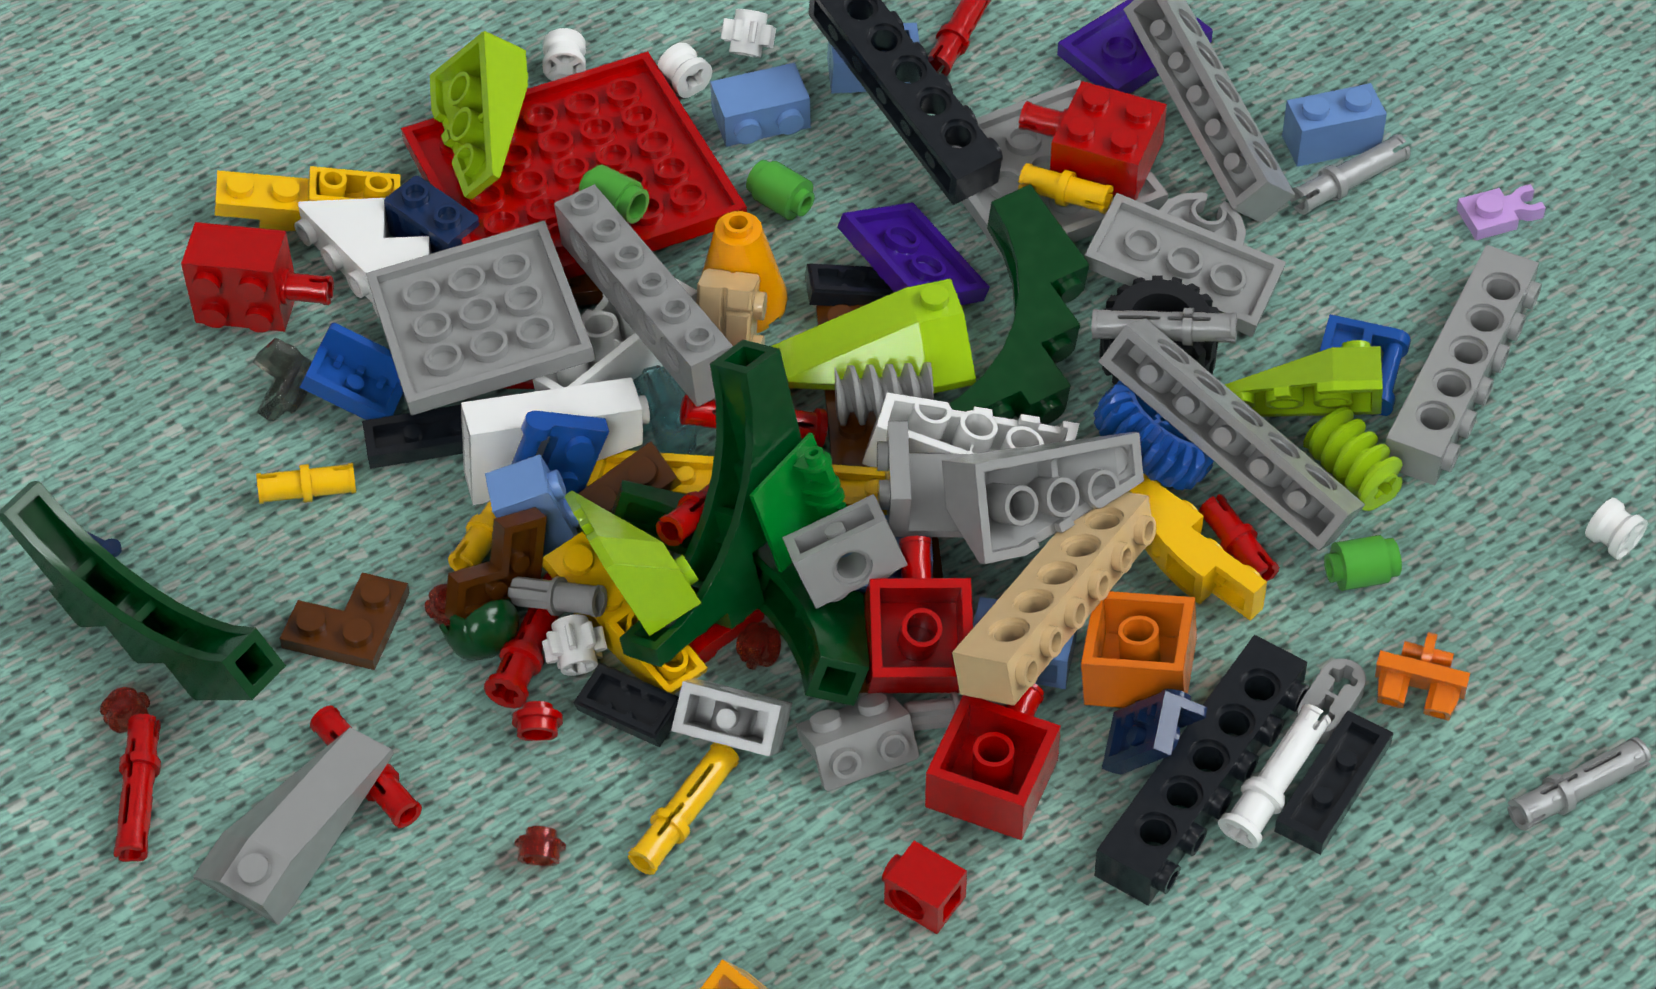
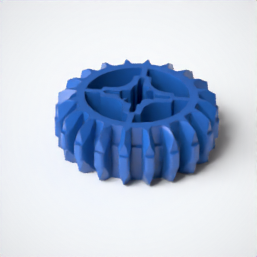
(1164, 449)

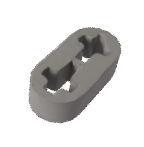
(1349, 697)

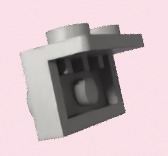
(859, 739)

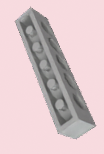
(1210, 107)
(642, 290)
(1461, 364)
(1231, 433)

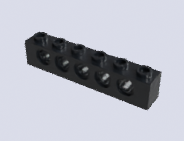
(860, 36)
(1257, 673)

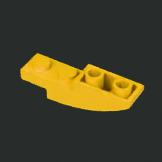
(276, 198)
(1197, 562)
(581, 565)

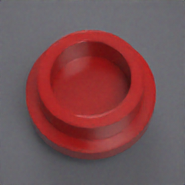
(537, 721)

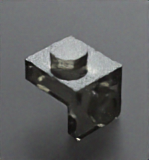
(288, 369)

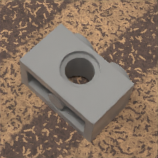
(855, 529)
(731, 717)

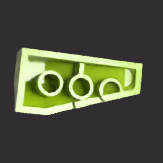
(479, 103)
(901, 328)
(1318, 383)
(638, 565)

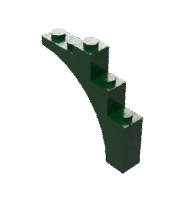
(1044, 276)
(752, 437)
(97, 591)
(824, 641)

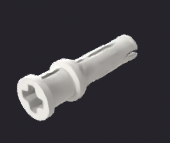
(1265, 793)

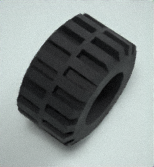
(1164, 297)

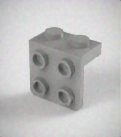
(913, 487)

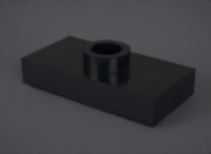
(844, 285)
(628, 704)

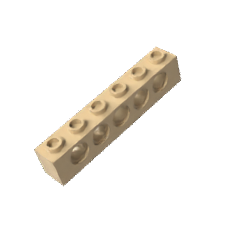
(1052, 600)

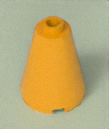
(743, 247)

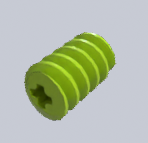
(1355, 457)

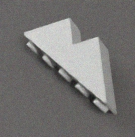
(356, 239)

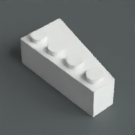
(616, 350)
(940, 430)

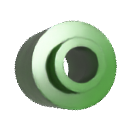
(780, 189)
(620, 190)
(1363, 562)

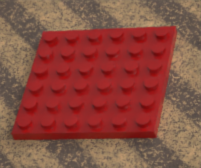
(601, 116)

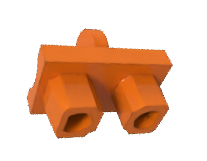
(1423, 669)

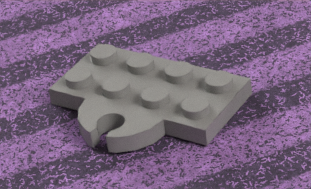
(1180, 244)

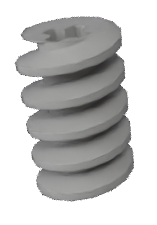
(869, 392)

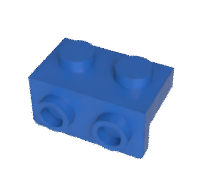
(354, 374)

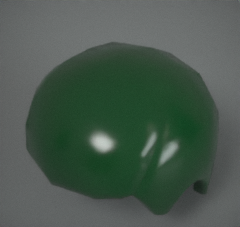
(483, 631)

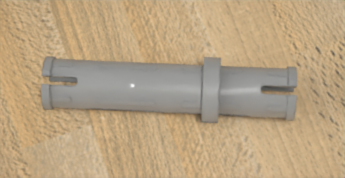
(1336, 181)
(1178, 326)
(1564, 791)

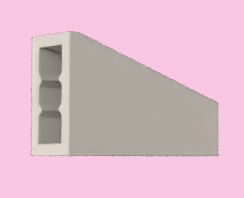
(494, 424)

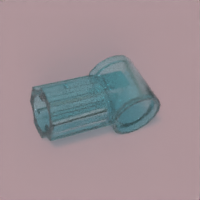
(664, 407)

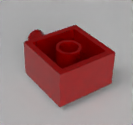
(1102, 136)
(246, 278)
(916, 625)
(994, 763)

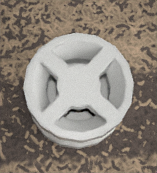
(563, 53)
(685, 70)
(1616, 528)

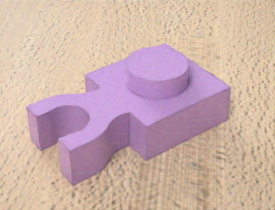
(1495, 214)

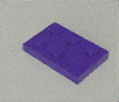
(1111, 52)
(910, 250)

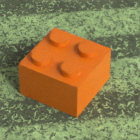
(1138, 648)

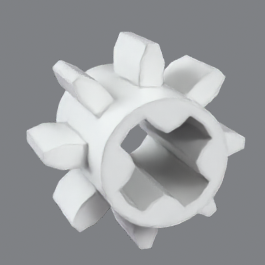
(748, 33)
(574, 645)

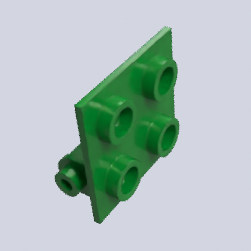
(796, 495)

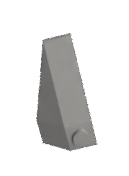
(1025, 494)
(287, 835)

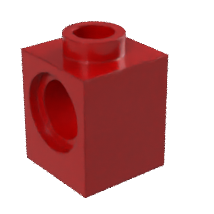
(924, 886)

